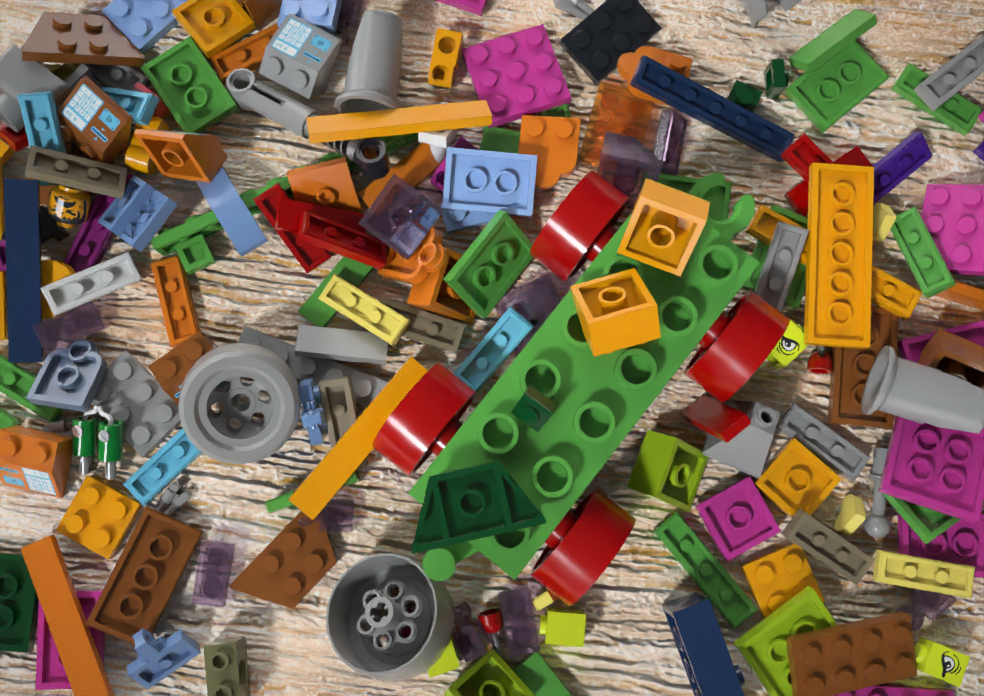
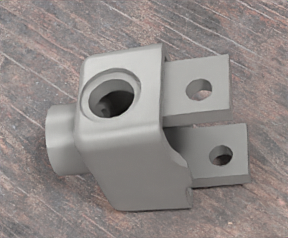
(30, 77)

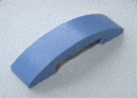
(232, 213)

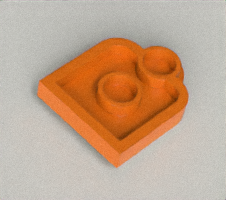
(628, 62)
(554, 142)
(426, 259)

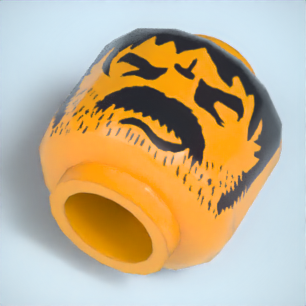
(68, 206)

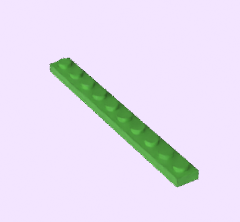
(209, 224)

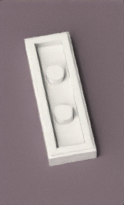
(91, 283)

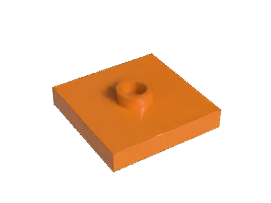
(325, 185)

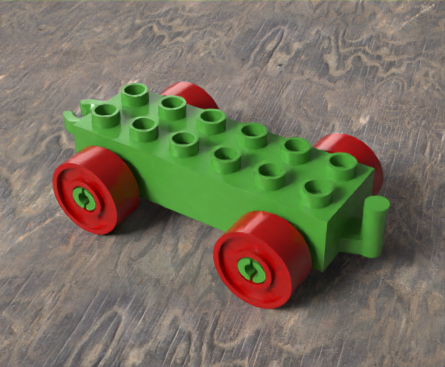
(594, 395)

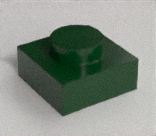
(775, 78)
(744, 95)
(534, 408)

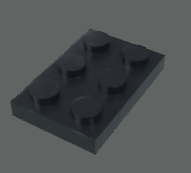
(607, 34)

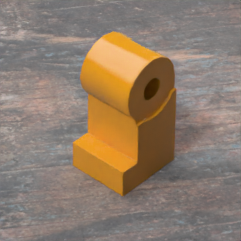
(445, 58)
(136, 156)

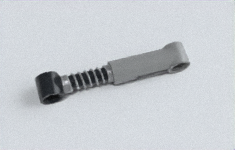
(284, 110)

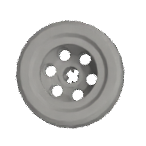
(251, 440)
(360, 602)

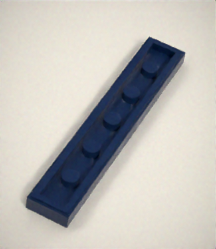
(711, 108)
(23, 268)

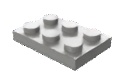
(138, 401)

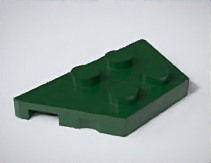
(472, 506)

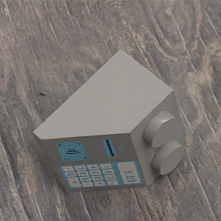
(300, 57)

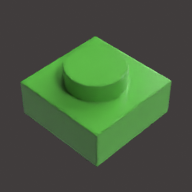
(195, 254)

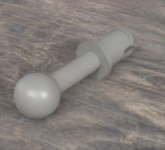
(877, 523)

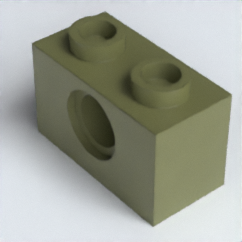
(227, 667)

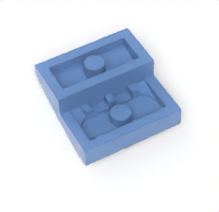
(138, 213)

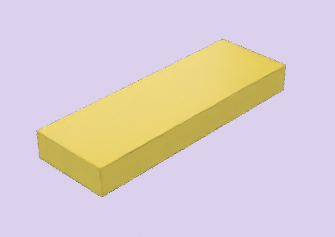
(364, 310)
(923, 574)

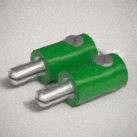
(85, 441)

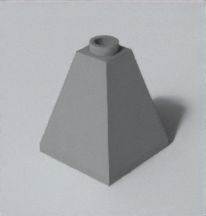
(751, 446)

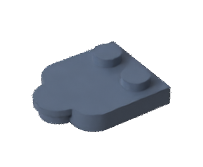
(69, 377)

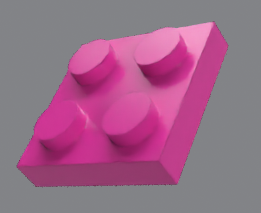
(737, 518)

